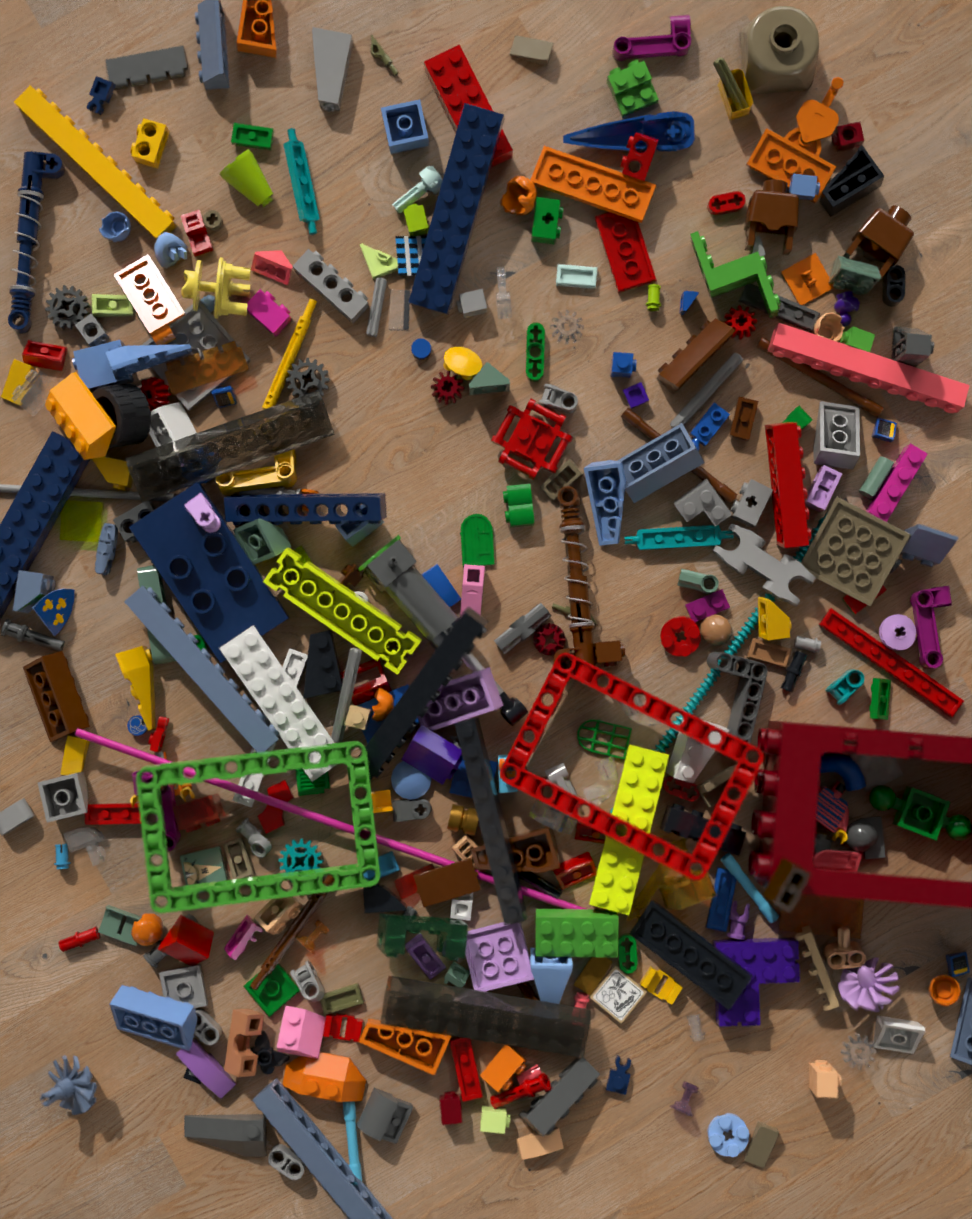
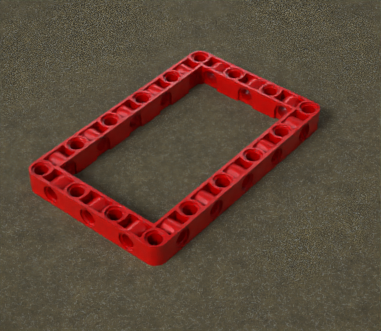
(599, 818)

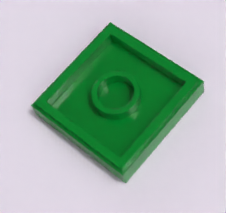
(274, 990)

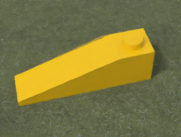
(139, 670)

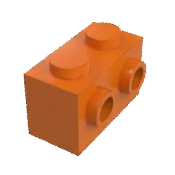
(503, 1068)

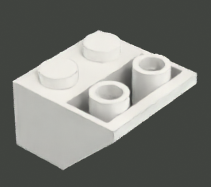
(170, 424)

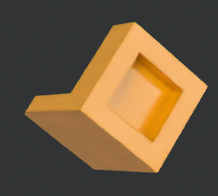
(381, 801)

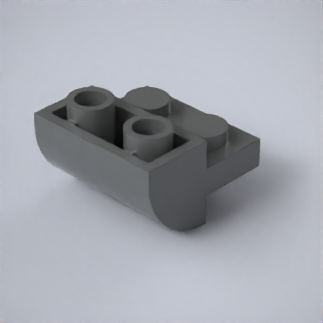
(384, 1116)

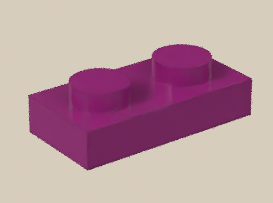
(707, 605)

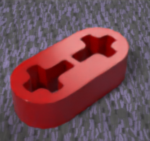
(727, 207)
(678, 792)

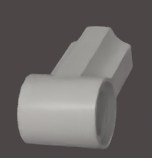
(560, 776)

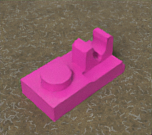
(239, 939)

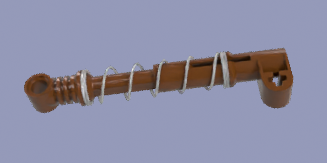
(577, 583)

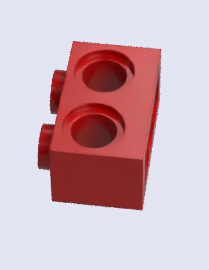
(644, 158)

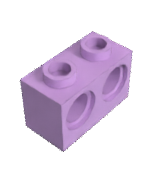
(822, 488)

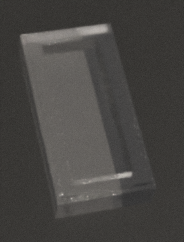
(399, 310)

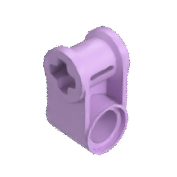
(203, 513)

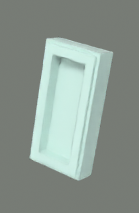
(576, 276)

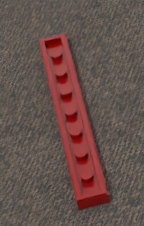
(891, 662)

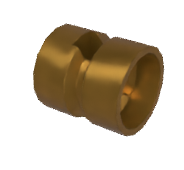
(463, 819)

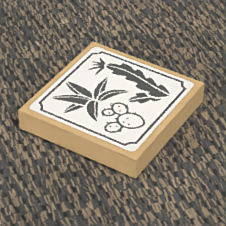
(618, 994)

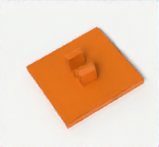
(807, 279)

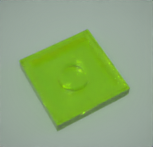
(81, 521)

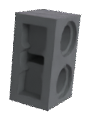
(132, 516)

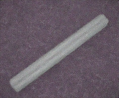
(707, 390)
(346, 694)

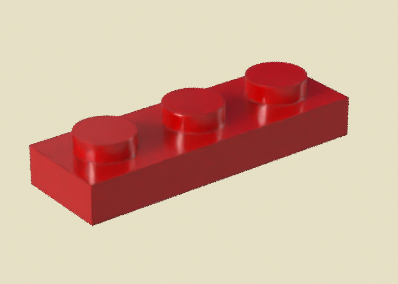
(112, 814)
(466, 1068)

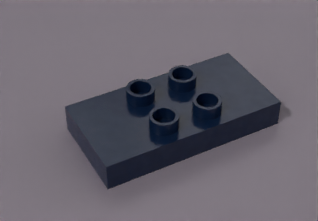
(208, 572)

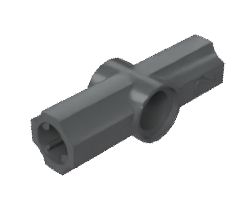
(522, 628)

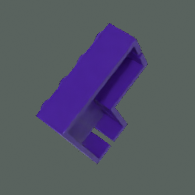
(769, 961)

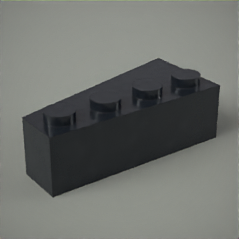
(693, 824)

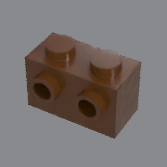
(609, 652)

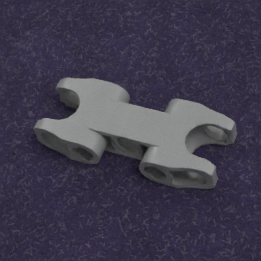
(776, 572)

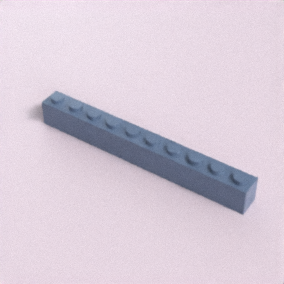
(201, 669)
(317, 1153)

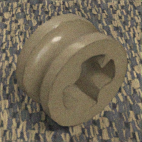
(217, 224)

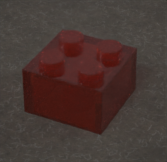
(199, 811)

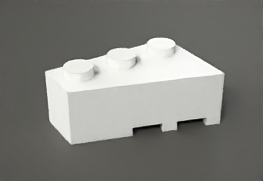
(691, 755)

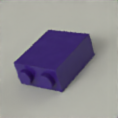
(433, 755)

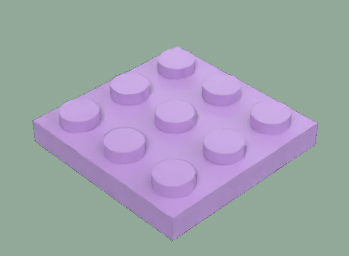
(498, 956)

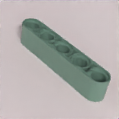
(150, 577)

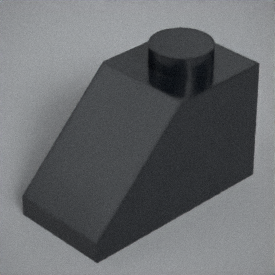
(381, 899)

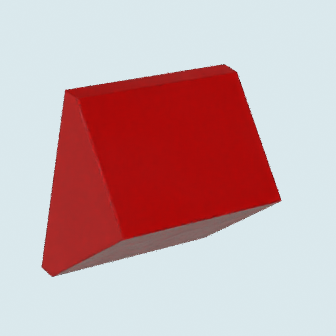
(188, 941)

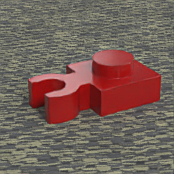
(157, 738)

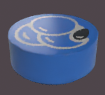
(136, 725)

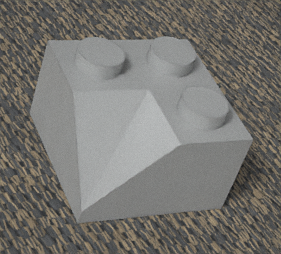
(64, 796)

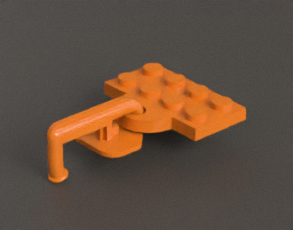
(789, 155)

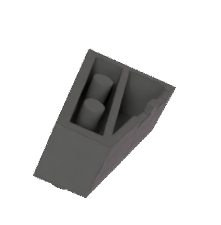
(911, 345)

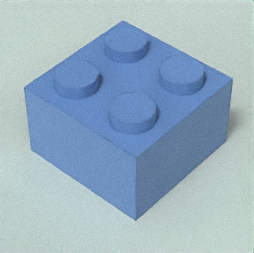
(405, 126)

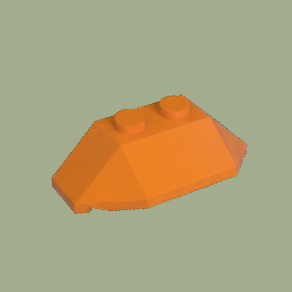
(327, 1078)

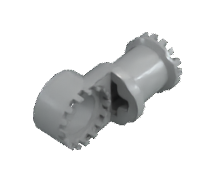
(254, 838)

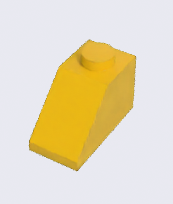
(114, 472)
(772, 621)

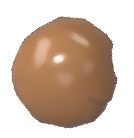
(716, 630)

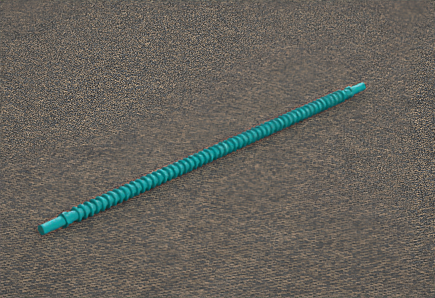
(731, 650)

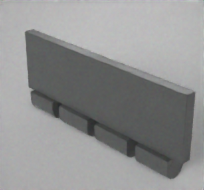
(141, 65)

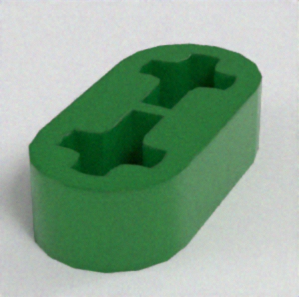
(632, 953)

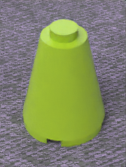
(248, 179)

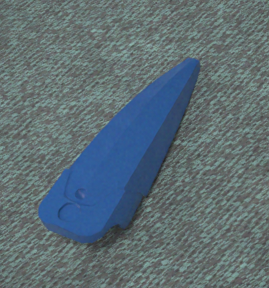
(672, 129)

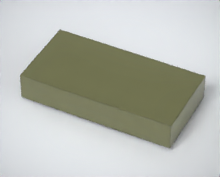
(341, 999)

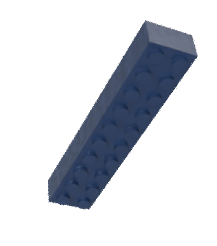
(456, 208)
(36, 510)

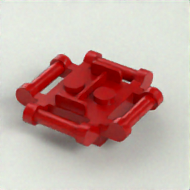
(532, 439)

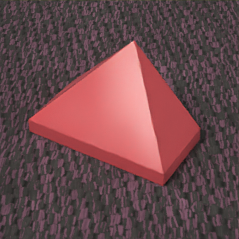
(272, 265)

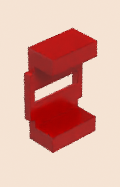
(333, 1027)

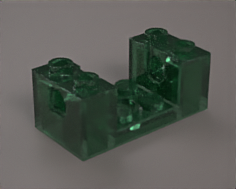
(450, 932)

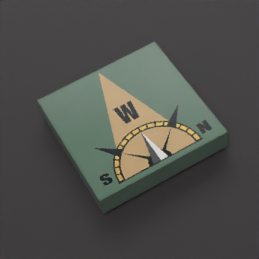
(203, 866)

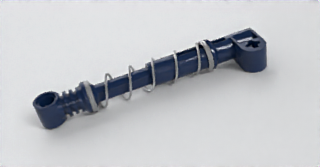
(28, 230)

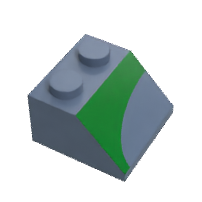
(31, 589)

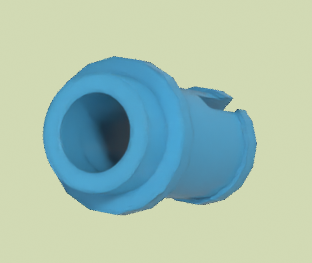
(62, 858)

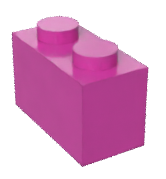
(268, 313)

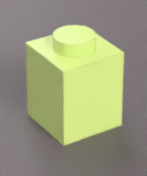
(494, 1119)

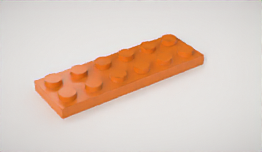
(593, 184)

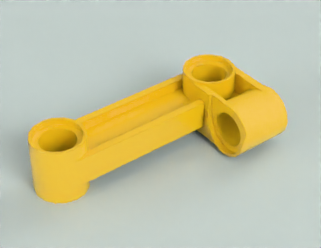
(261, 477)

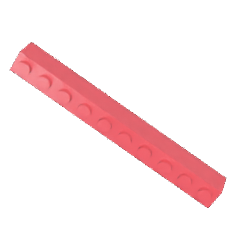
(868, 368)

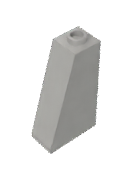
(332, 61)

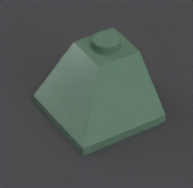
(262, 540)

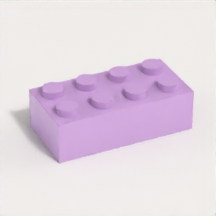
(462, 700)

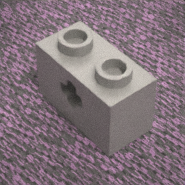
(760, 496)

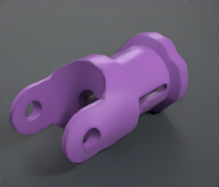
(738, 922)

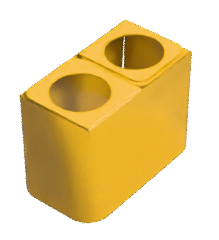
(741, 81)

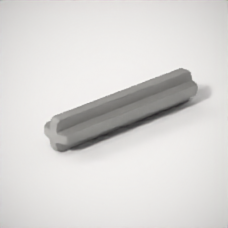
(376, 307)

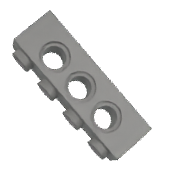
(304, 268)

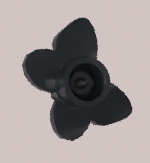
(267, 1056)

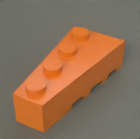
(256, 28)
(409, 1045)

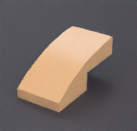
(537, 1145)

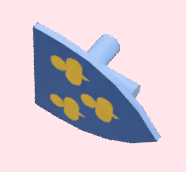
(55, 609)

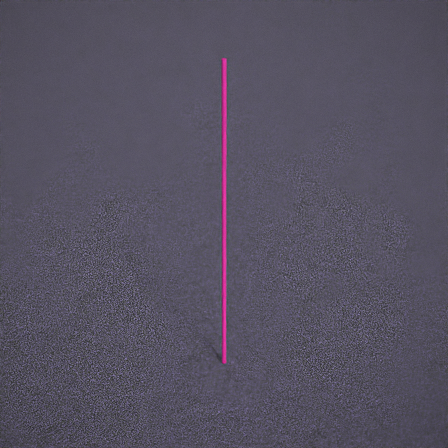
(313, 815)

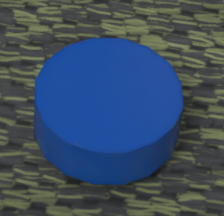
(421, 348)

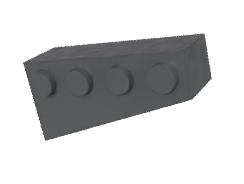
(556, 1103)

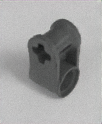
(407, 809)

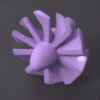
(864, 988)

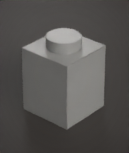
(472, 303)

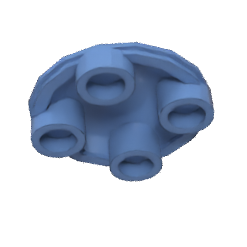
(409, 781)

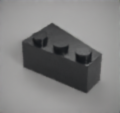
(852, 183)
(323, 666)

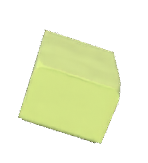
(110, 305)

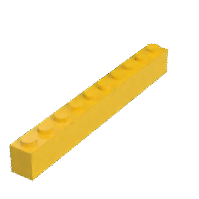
(94, 163)

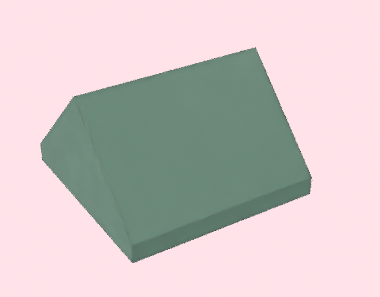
(489, 381)

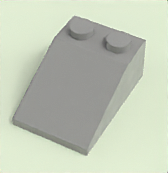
(837, 436)

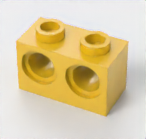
(155, 143)

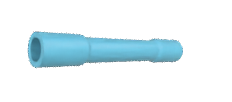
(763, 905)
(350, 1119)

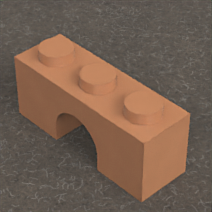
(239, 1057)

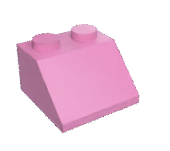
(301, 1032)

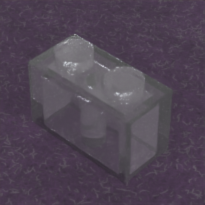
(34, 391)

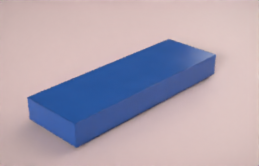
(721, 904)

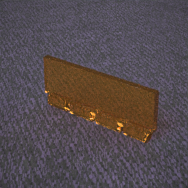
(204, 371)

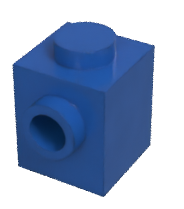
(622, 365)

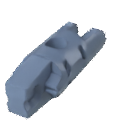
(106, 549)

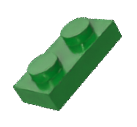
(252, 136)
(880, 698)

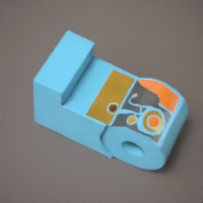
(511, 773)

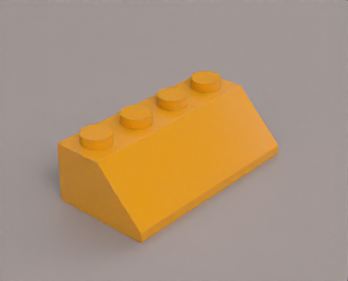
(81, 417)

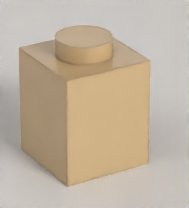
(358, 717)

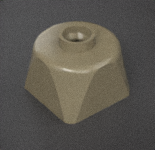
(779, 50)

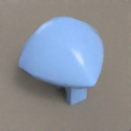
(169, 249)

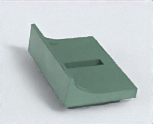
(112, 921)

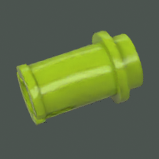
(653, 298)

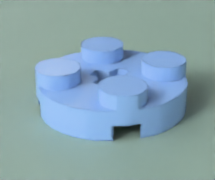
(733, 1145)

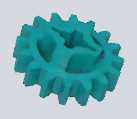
(293, 853)

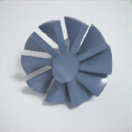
(72, 1087)

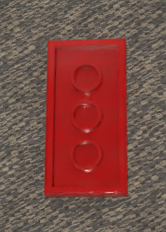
(625, 251)

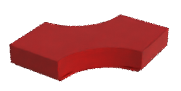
(272, 816)

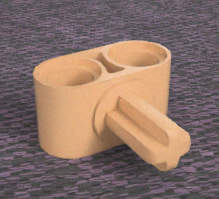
(844, 951)

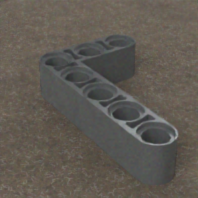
(742, 697)

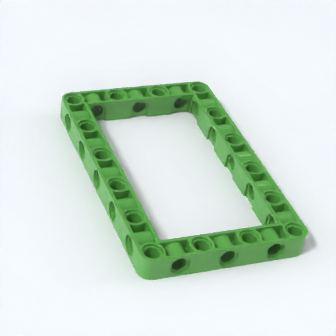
(265, 886)

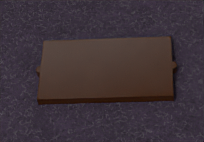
(447, 882)

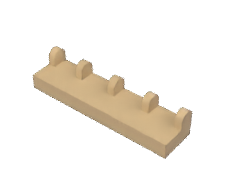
(819, 969)

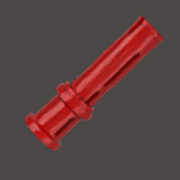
(528, 1089)

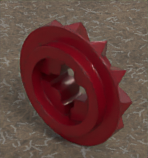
(547, 629)

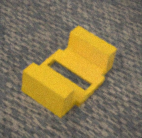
(669, 990)

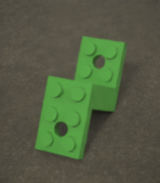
(735, 274)

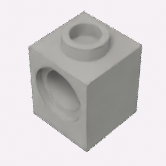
(89, 323)

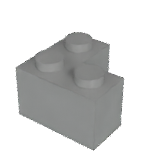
(703, 498)

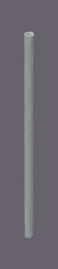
(94, 493)

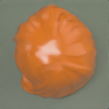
(519, 196)

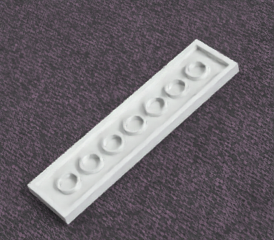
(276, 695)

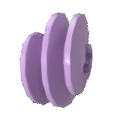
(888, 636)

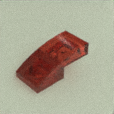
(406, 884)

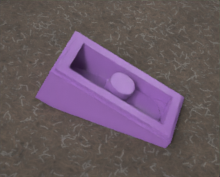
(425, 956)

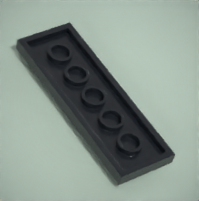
(691, 954)

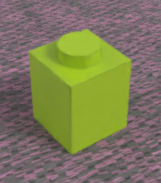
(416, 220)

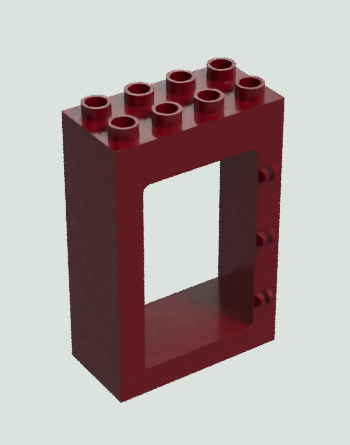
(790, 808)

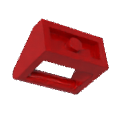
(367, 690)

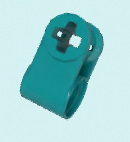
(844, 686)

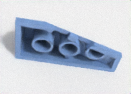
(132, 359)
(606, 493)

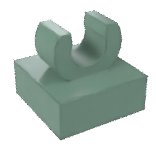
(456, 975)

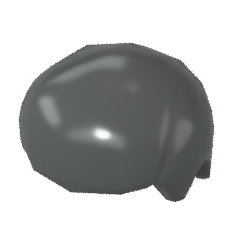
(861, 835)

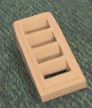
(456, 847)

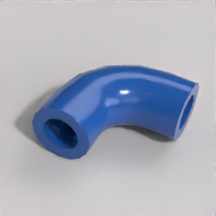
(845, 767)

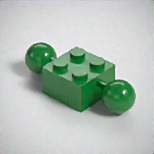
(921, 812)

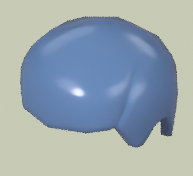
(115, 227)

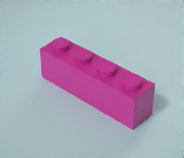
(896, 482)

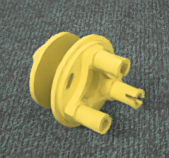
(222, 288)

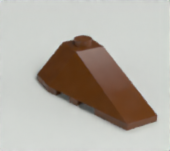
(532, 852)

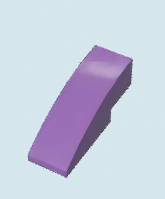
(206, 1069)

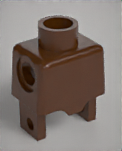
(772, 213)
(883, 237)

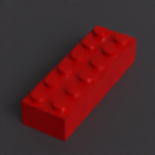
(458, 85)
(787, 484)

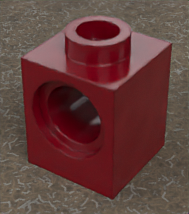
(855, 132)
(451, 1108)

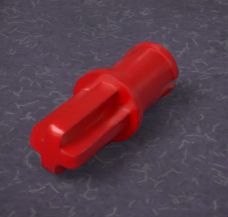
(79, 939)

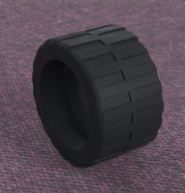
(128, 411)

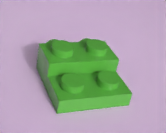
(632, 87)

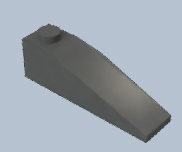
(232, 1132)

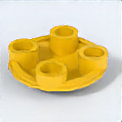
(462, 362)

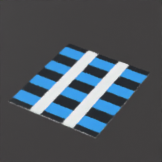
(409, 253)

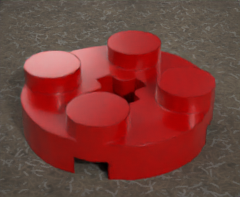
(682, 647)

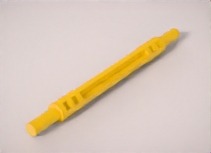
(289, 356)

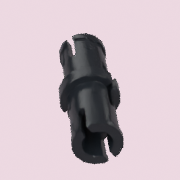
(794, 671)

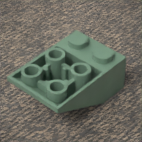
(853, 275)

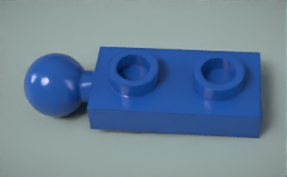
(708, 425)

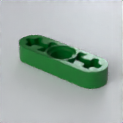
(530, 337)

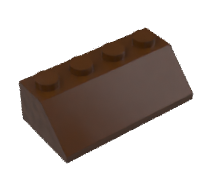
(695, 355)
(56, 696)

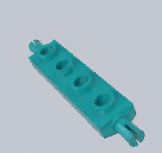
(301, 181)
(678, 537)

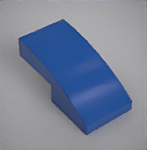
(441, 585)

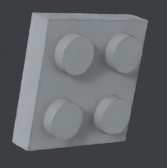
(185, 985)

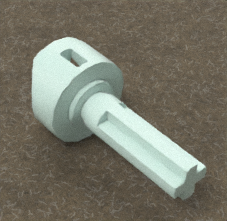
(430, 181)

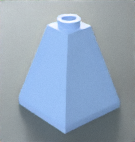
(550, 975)

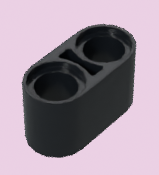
(895, 286)

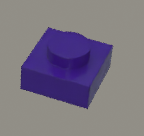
(635, 395)

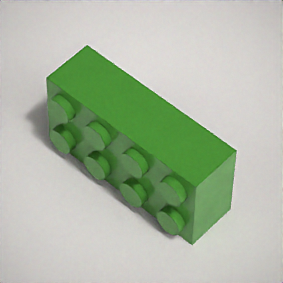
(576, 933)

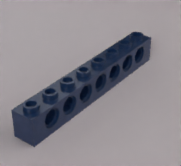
(375, 504)

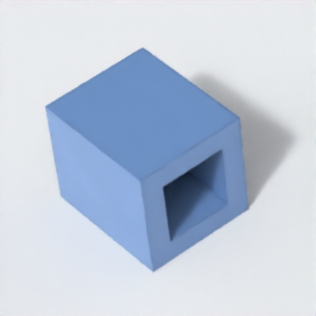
(804, 186)

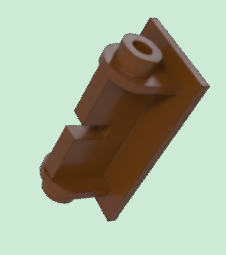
(350, 575)

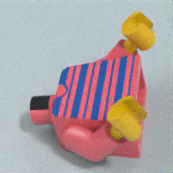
(833, 810)

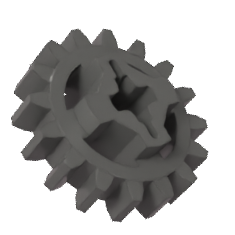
(74, 305)
(312, 367)

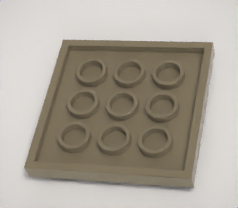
(854, 551)

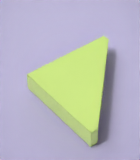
(379, 262)

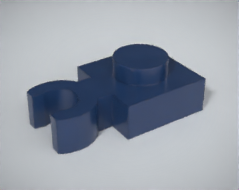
(101, 92)
(618, 1078)

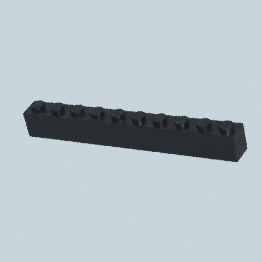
(423, 689)
(491, 821)

